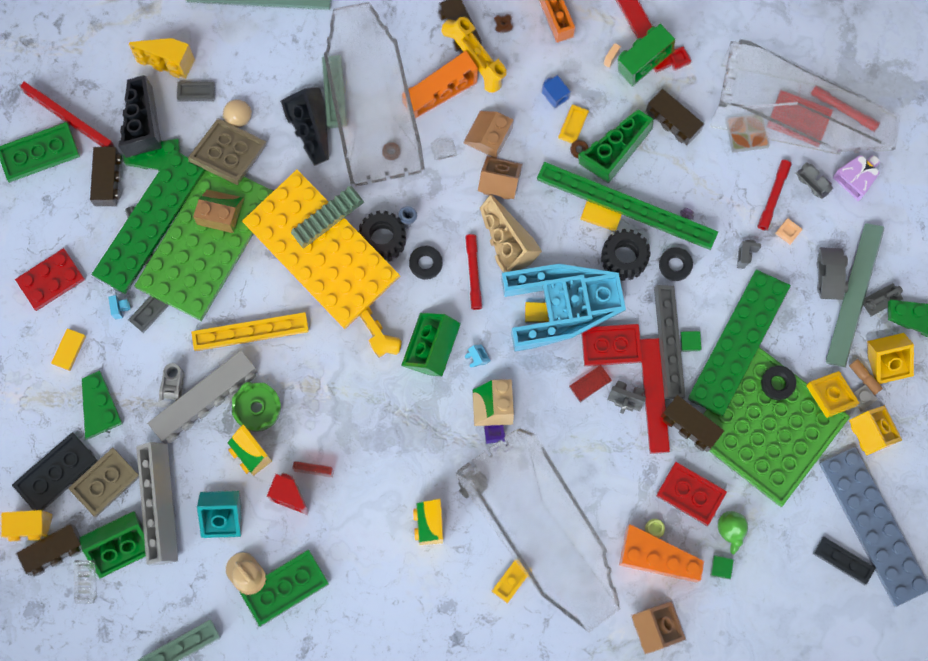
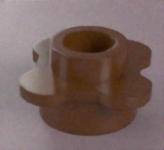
(503, 28)

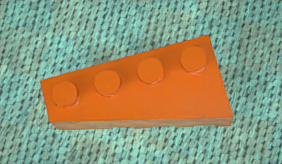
(443, 84)
(656, 556)

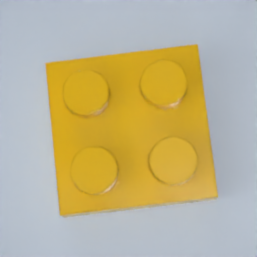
(832, 394)

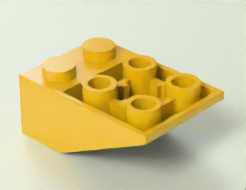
(164, 55)

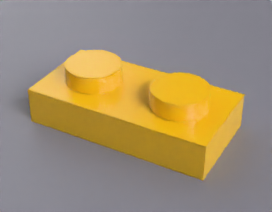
(509, 582)

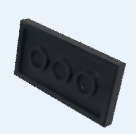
(55, 473)

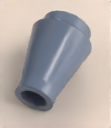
(407, 215)

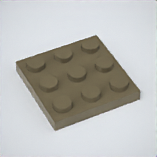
(227, 151)

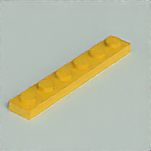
(249, 331)

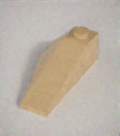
(511, 241)

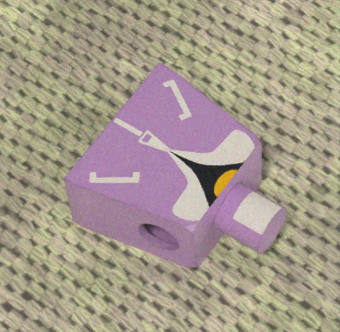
(858, 175)

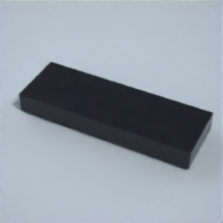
(844, 561)

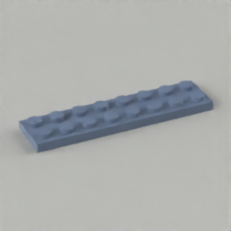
(875, 527)

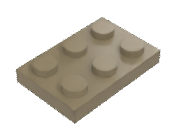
(104, 482)

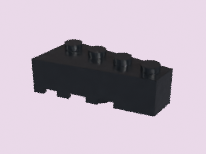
(140, 121)

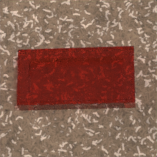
(590, 383)
(313, 469)

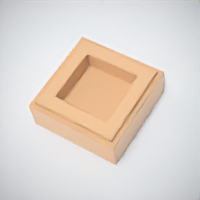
(612, 55)
(788, 231)

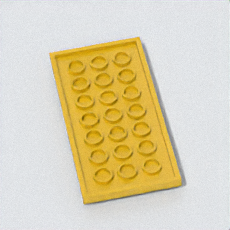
(337, 266)

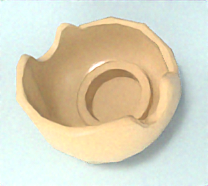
(237, 113)

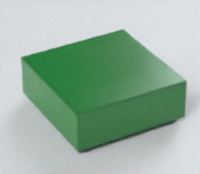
(690, 341)
(721, 567)

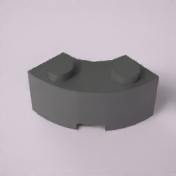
(832, 273)

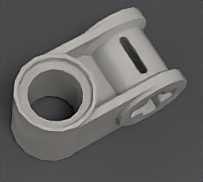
(171, 384)

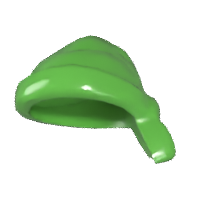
(733, 529)

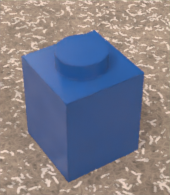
(555, 91)

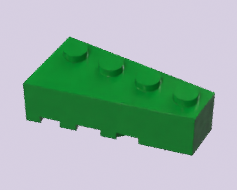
(617, 146)

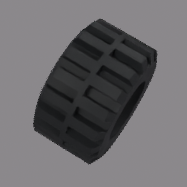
(388, 222)
(631, 241)

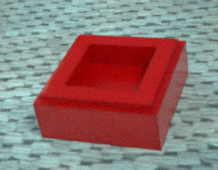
(680, 58)

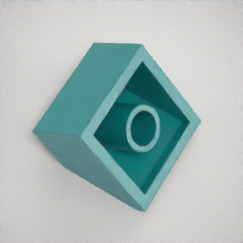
(219, 514)

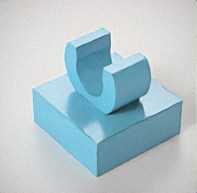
(118, 306)
(478, 354)

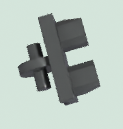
(626, 399)

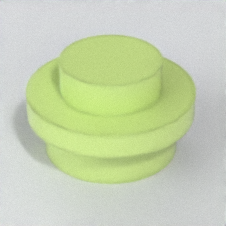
(655, 527)

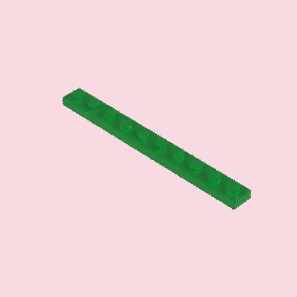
(627, 206)

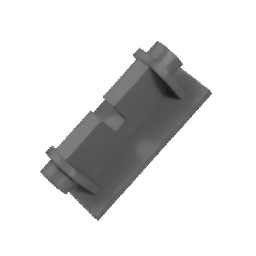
(819, 187)
(879, 301)

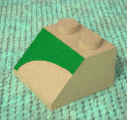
(493, 403)

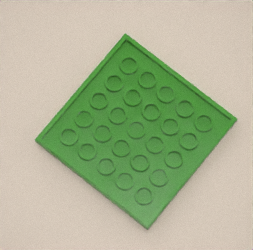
(771, 439)

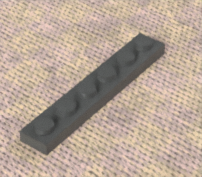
(669, 341)

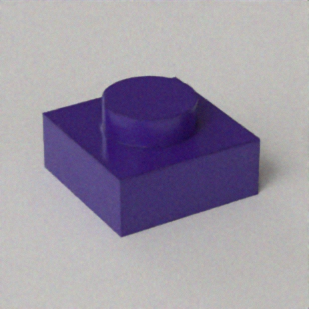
(494, 433)

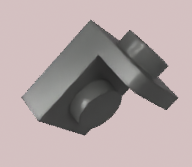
(745, 252)

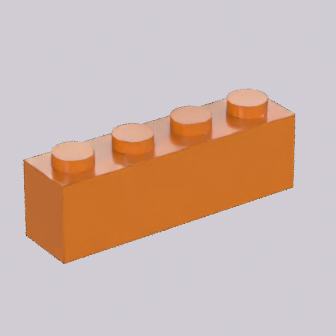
(558, 19)

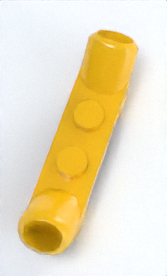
(491, 70)
(380, 343)

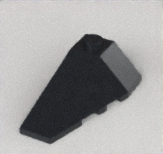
(308, 116)

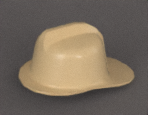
(245, 573)

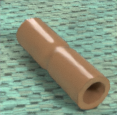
(863, 374)

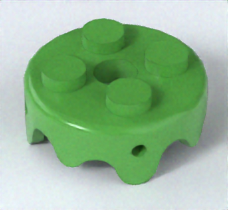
(256, 393)

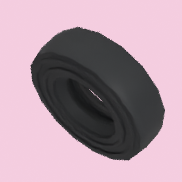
(684, 256)
(425, 273)
(767, 386)

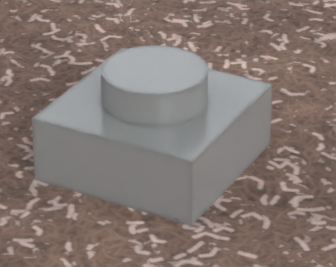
(864, 397)

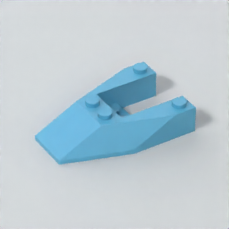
(573, 297)

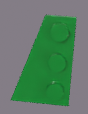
(155, 158)
(909, 315)
(98, 406)

